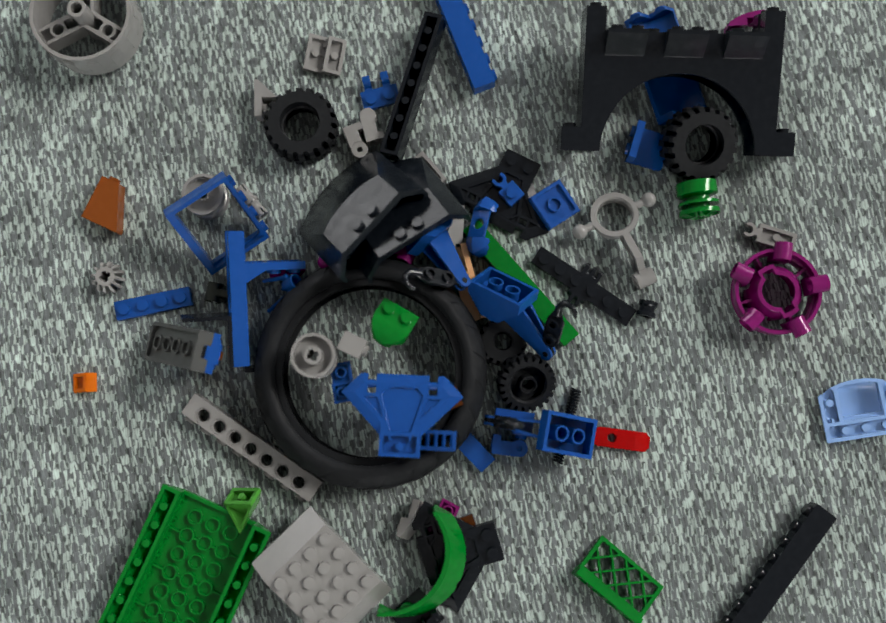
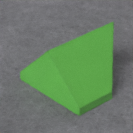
(241, 505)

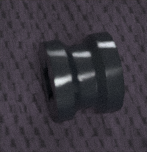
(647, 309)

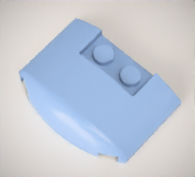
(854, 410)

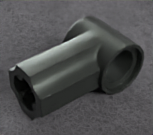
(216, 292)

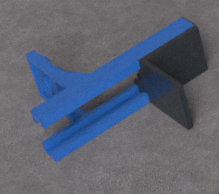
(237, 275)

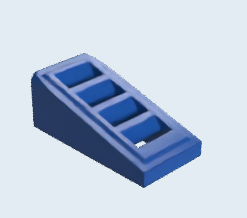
(453, 434)

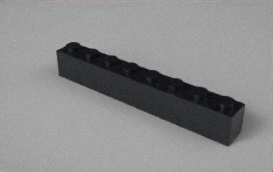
(413, 86)
(781, 565)

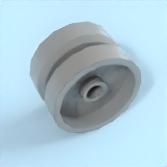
(213, 205)
(302, 354)

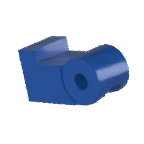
(510, 448)

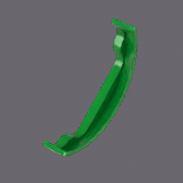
(450, 575)

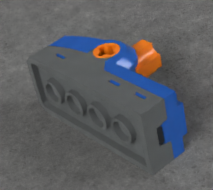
(184, 347)

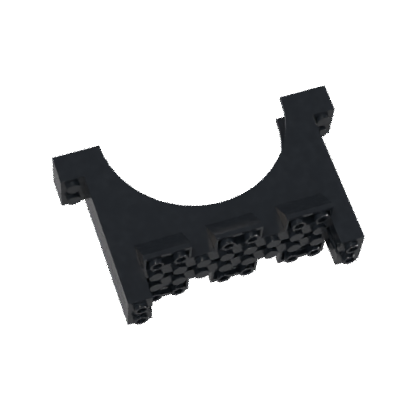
(734, 64)

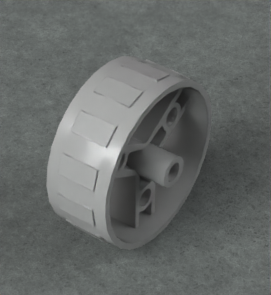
(64, 32)

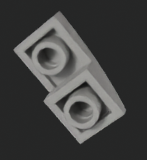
(404, 527)

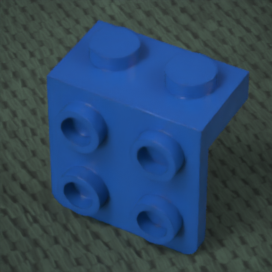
(644, 147)

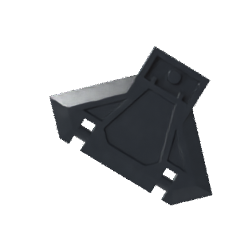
(480, 184)
(481, 549)

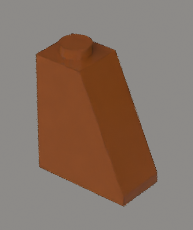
(107, 205)

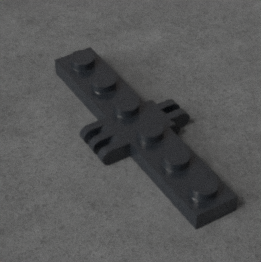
(583, 286)

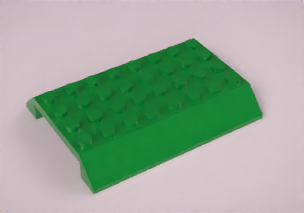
(186, 564)

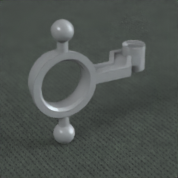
(643, 276)

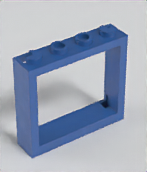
(250, 242)

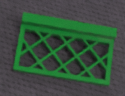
(606, 593)

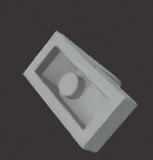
(261, 96)

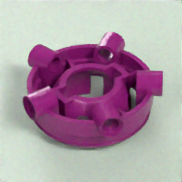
(756, 305)

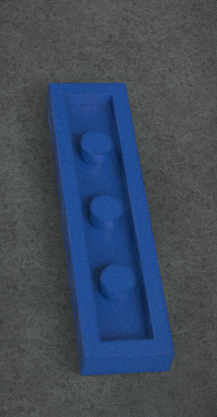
(153, 303)

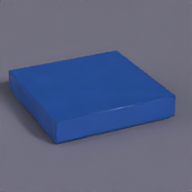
(553, 205)

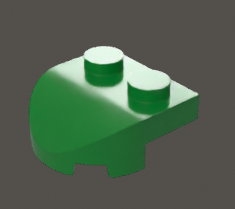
(392, 323)

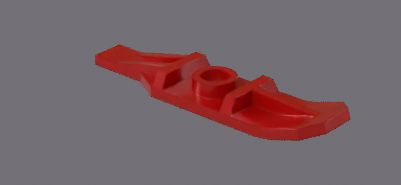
(623, 439)

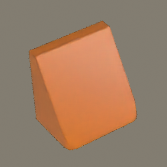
(84, 382)

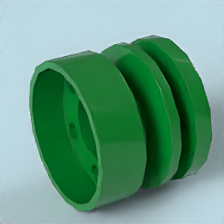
(697, 197)

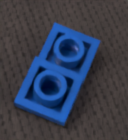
(341, 377)

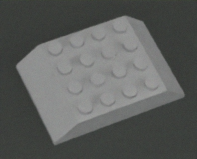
(320, 573)

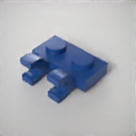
(381, 96)

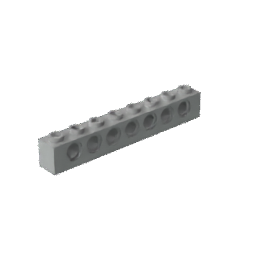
(193, 415)

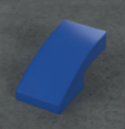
(476, 453)

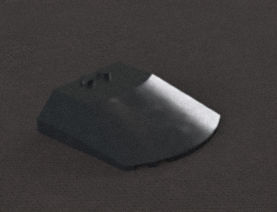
(354, 207)
(408, 218)

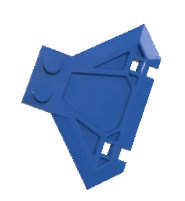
(401, 408)

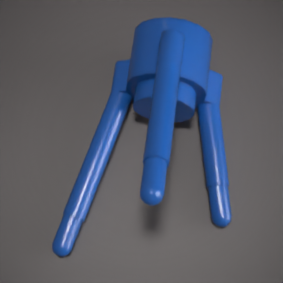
(287, 284)

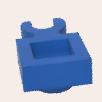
(509, 191)

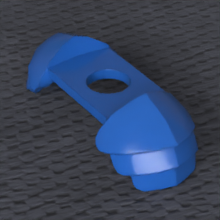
(476, 240)

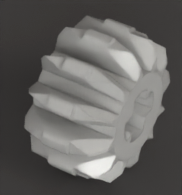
(113, 280)

